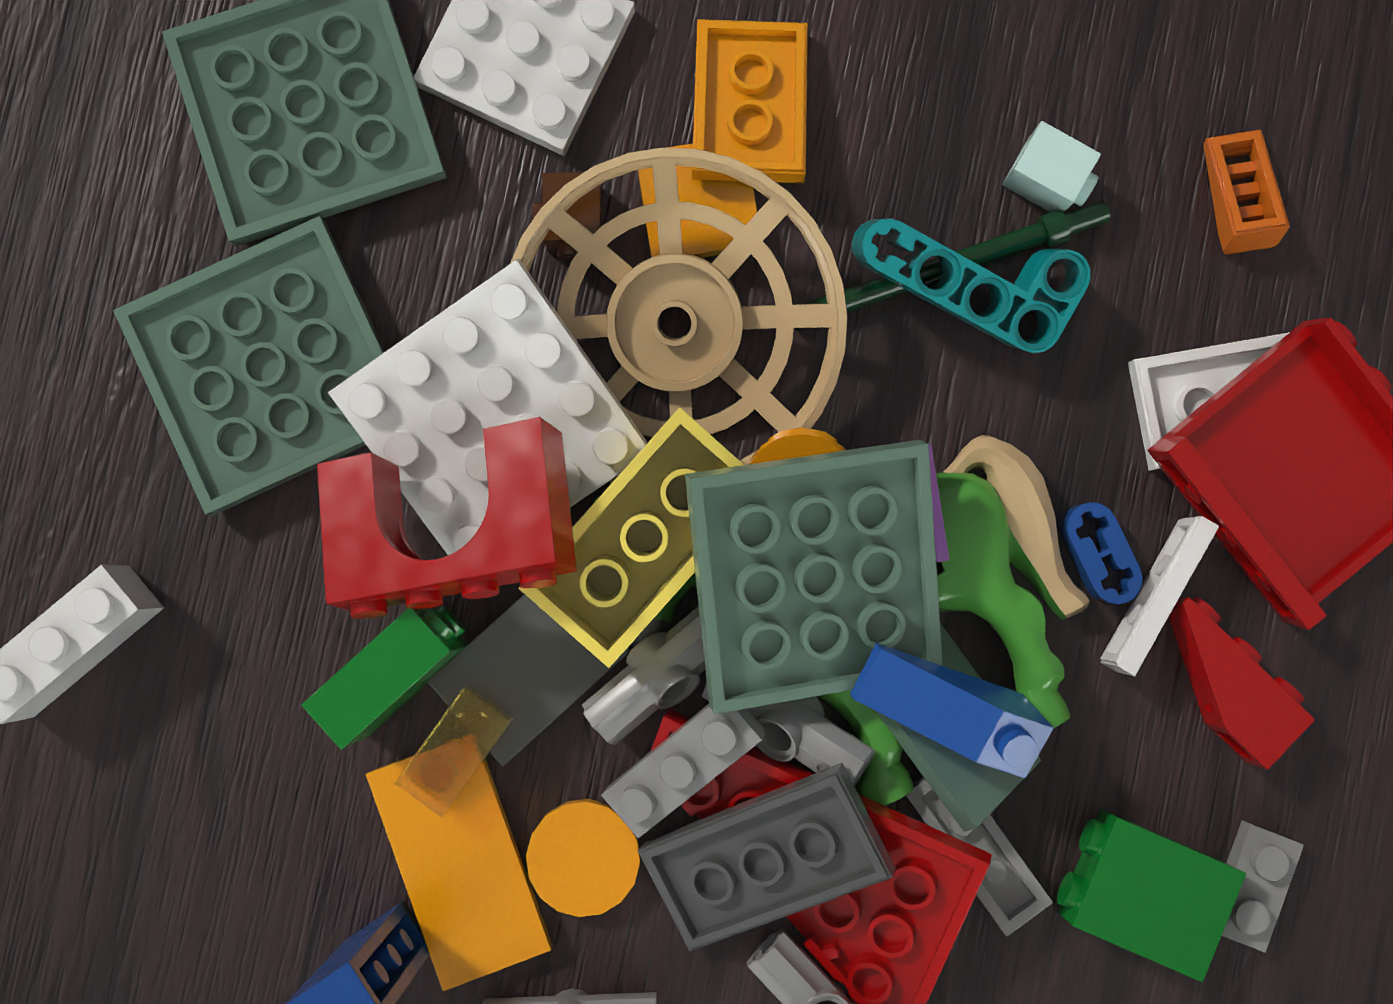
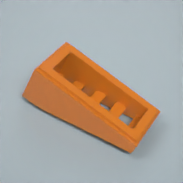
(1247, 226)

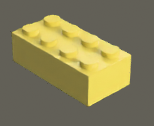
(633, 543)

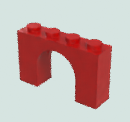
(520, 540)

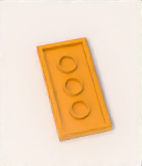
(462, 877)

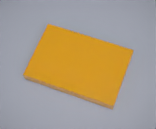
(752, 96)

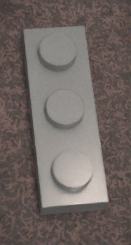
(681, 766)
(1009, 887)

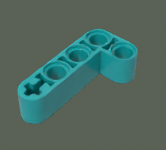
(962, 275)

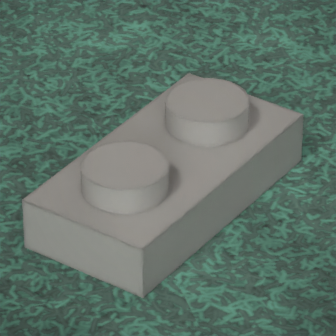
(1269, 869)

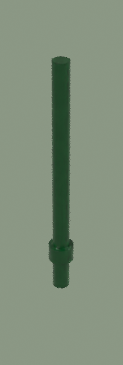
(1048, 231)

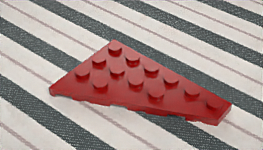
(888, 936)

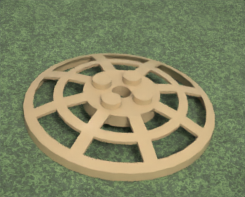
(697, 288)

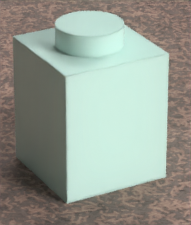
(1053, 170)

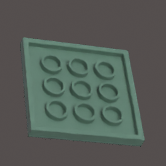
(302, 110)
(248, 363)
(812, 569)

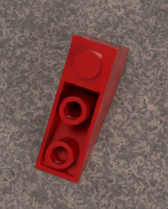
(1234, 693)

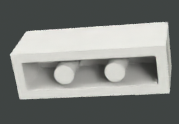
(71, 639)

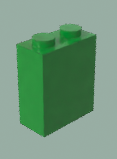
(386, 674)
(1149, 894)

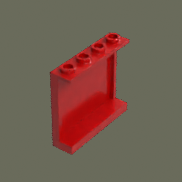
(1293, 467)

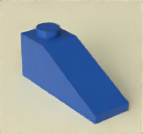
(954, 709)

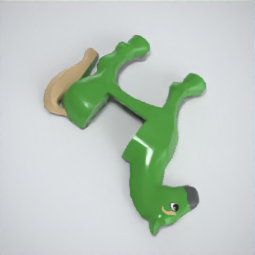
(985, 531)

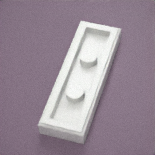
(1158, 594)

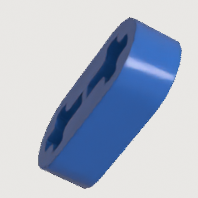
(1112, 547)

